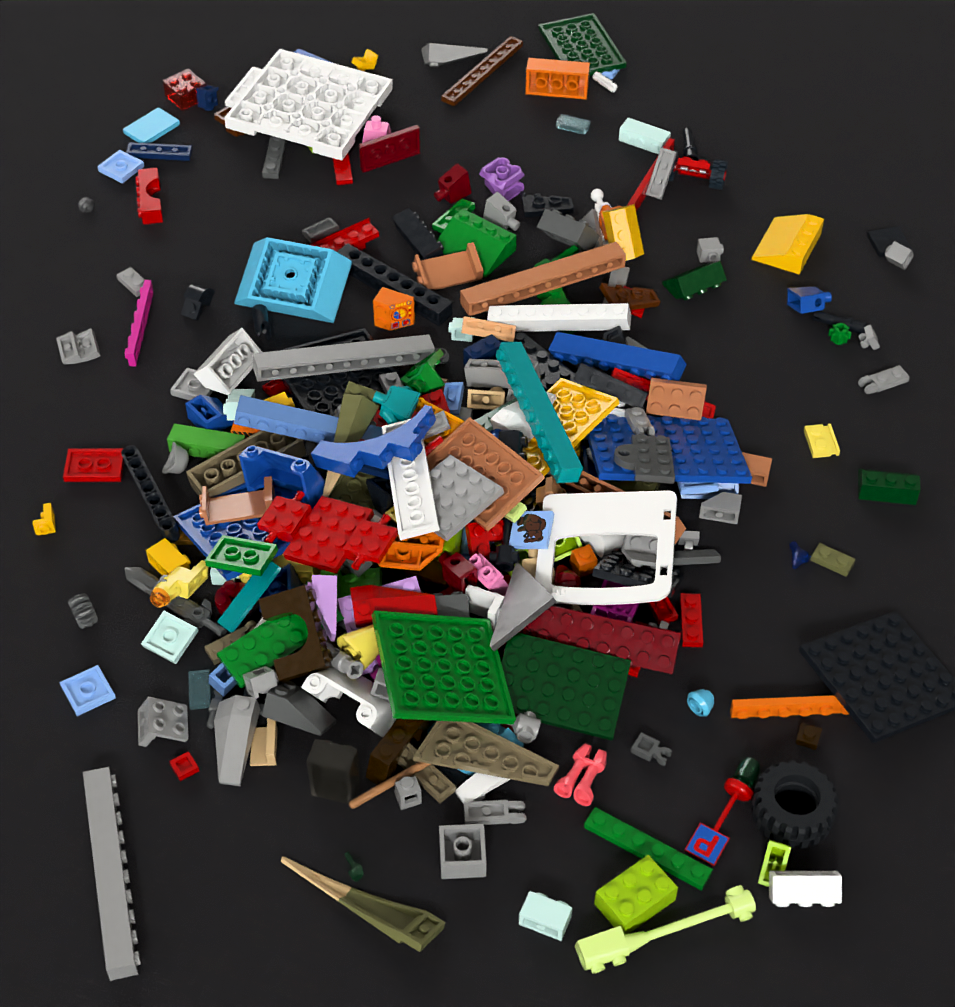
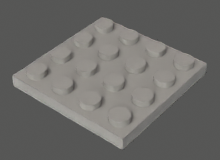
(460, 495)

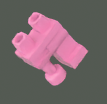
(489, 575)

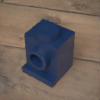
(207, 97)

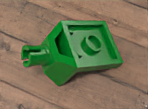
(423, 376)

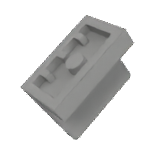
(640, 550)
(163, 720)

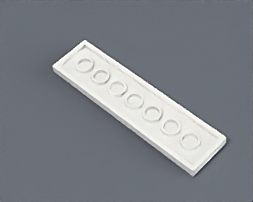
(412, 493)

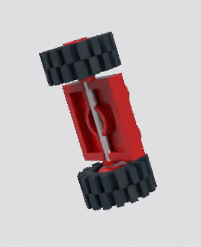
(701, 169)

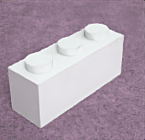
(805, 888)

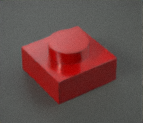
(184, 766)

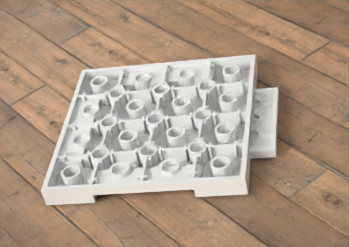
(306, 102)

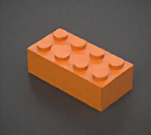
(557, 78)

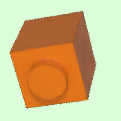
(583, 560)

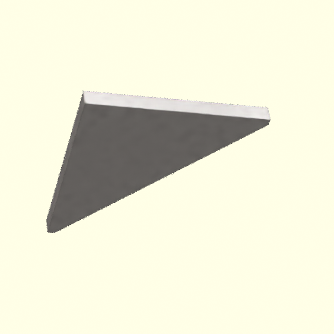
(522, 604)

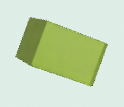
(775, 860)

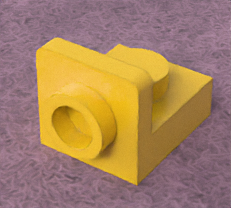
(47, 522)

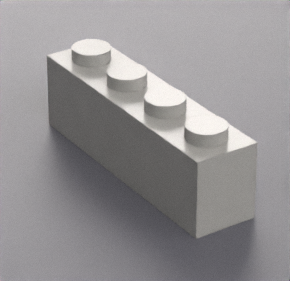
(488, 373)

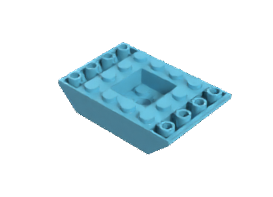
(310, 294)

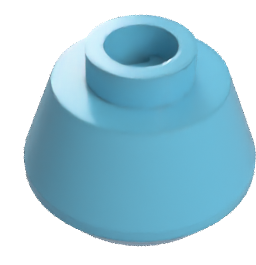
(700, 702)

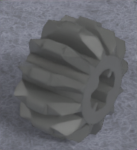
(83, 610)

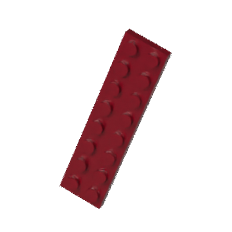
(640, 643)

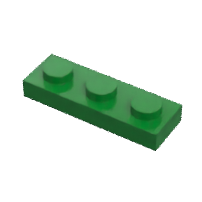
(441, 223)

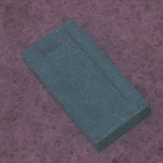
(573, 124)
(199, 689)

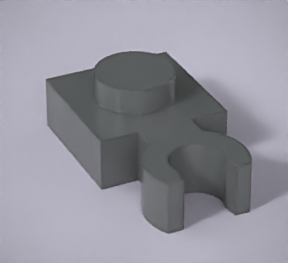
(648, 748)

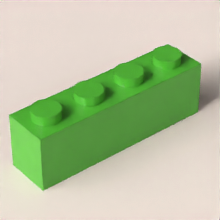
(201, 441)

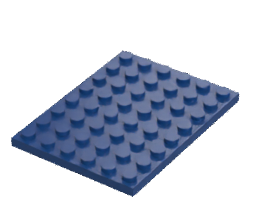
(700, 449)

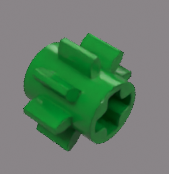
(839, 333)

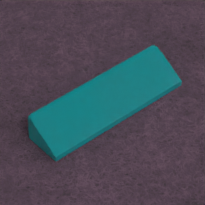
(247, 598)

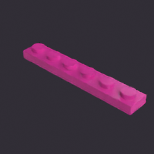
(139, 324)

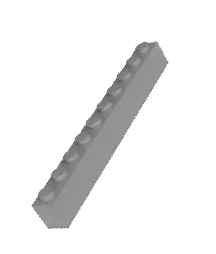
(341, 357)
(110, 874)

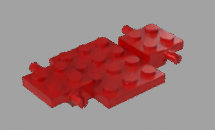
(327, 532)

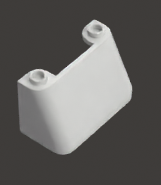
(372, 712)

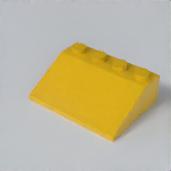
(789, 242)

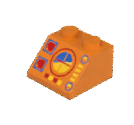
(393, 309)

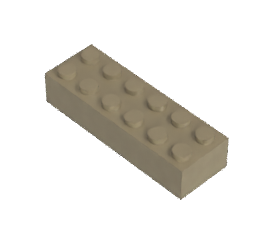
(225, 470)

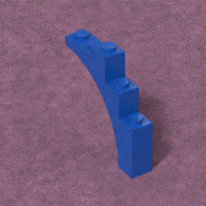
(378, 451)

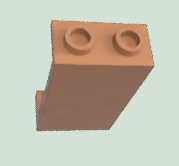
(449, 269)
(236, 506)

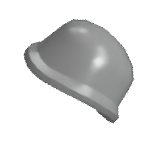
(177, 460)

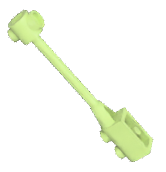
(615, 946)

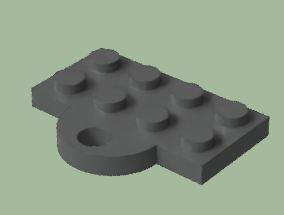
(648, 457)

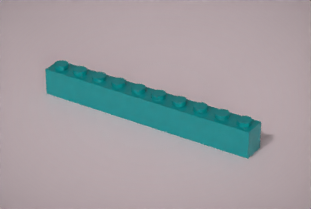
(539, 413)

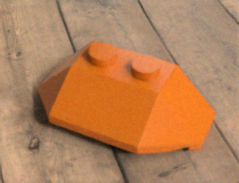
(413, 552)

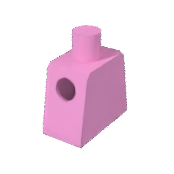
(375, 129)

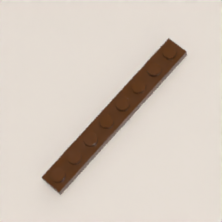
(481, 71)

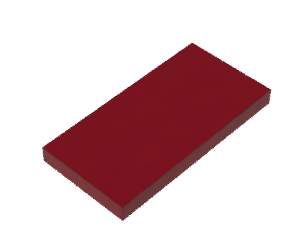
(389, 148)

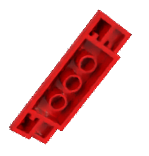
(354, 235)

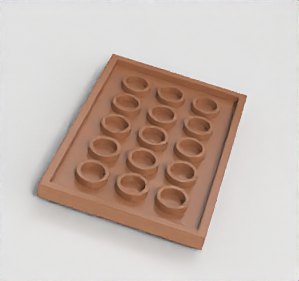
(495, 461)

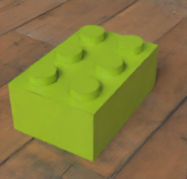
(636, 895)

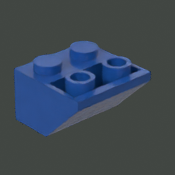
(207, 413)

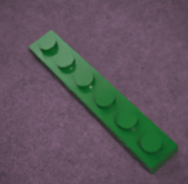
(642, 845)

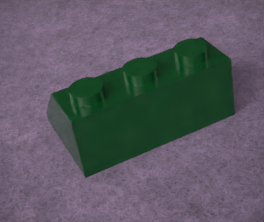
(695, 280)
(888, 486)

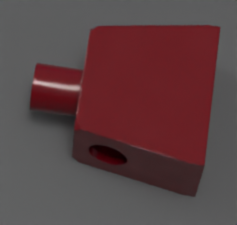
(453, 185)
(458, 572)

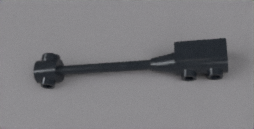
(505, 555)

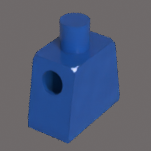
(807, 299)

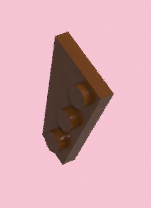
(636, 297)

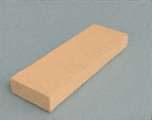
(485, 328)

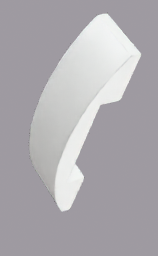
(477, 786)

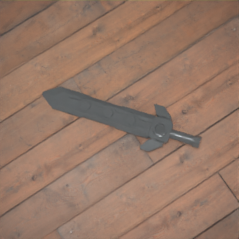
(186, 608)

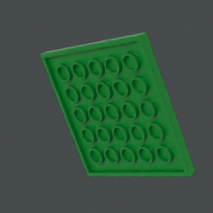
(442, 668)

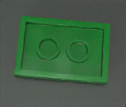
(241, 555)

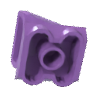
(503, 178)

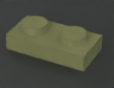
(833, 559)

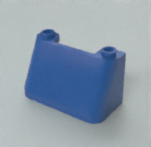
(285, 470)

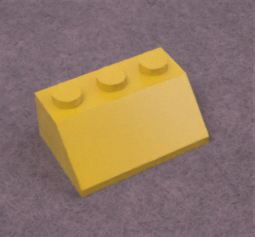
(623, 227)

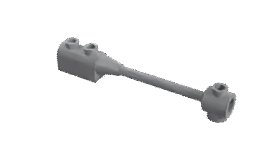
(525, 726)

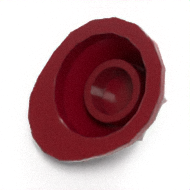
(566, 577)

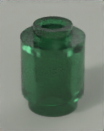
(747, 771)

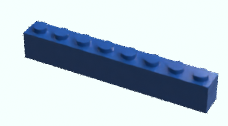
(614, 355)

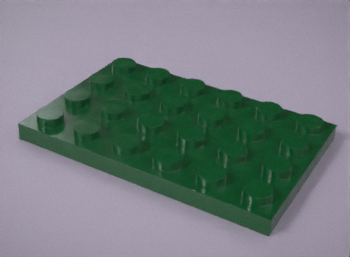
(583, 41)
(565, 684)

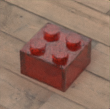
(182, 88)

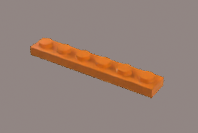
(786, 706)

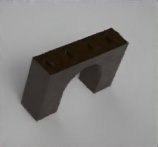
(314, 654)
(387, 753)

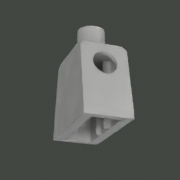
(500, 212)

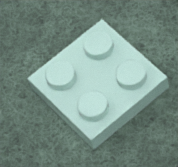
(169, 637)

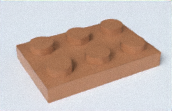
(676, 399)

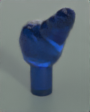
(799, 555)

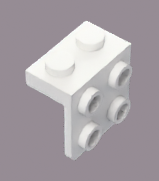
(484, 603)

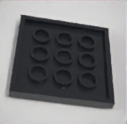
(619, 569)

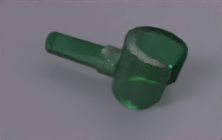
(356, 872)

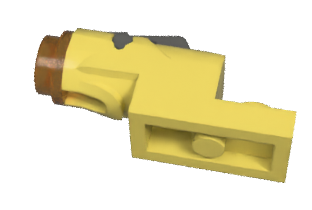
(180, 583)

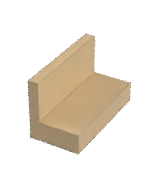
(264, 745)

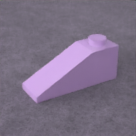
(326, 592)

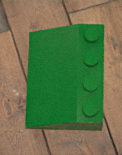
(491, 241)

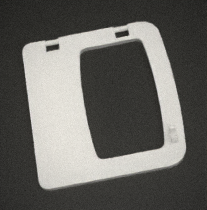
(611, 515)

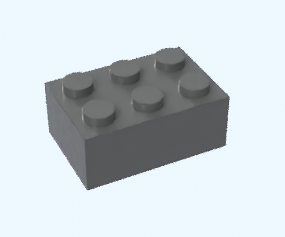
(568, 230)

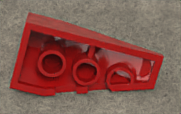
(378, 598)

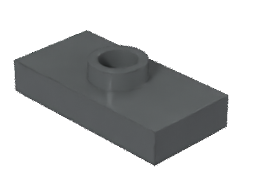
(320, 230)

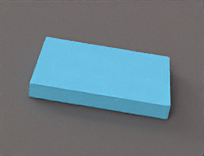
(151, 126)

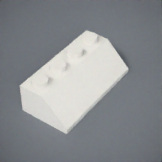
(228, 363)

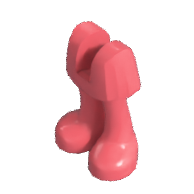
(583, 792)

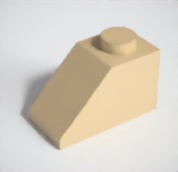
(484, 399)

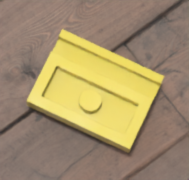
(821, 440)

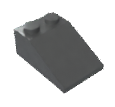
(297, 709)

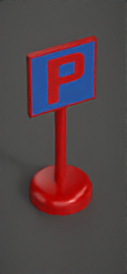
(708, 842)

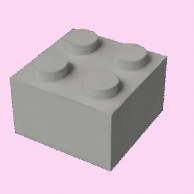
(462, 851)

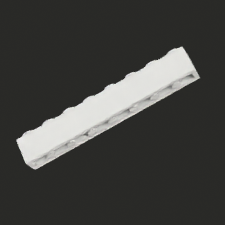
(562, 317)

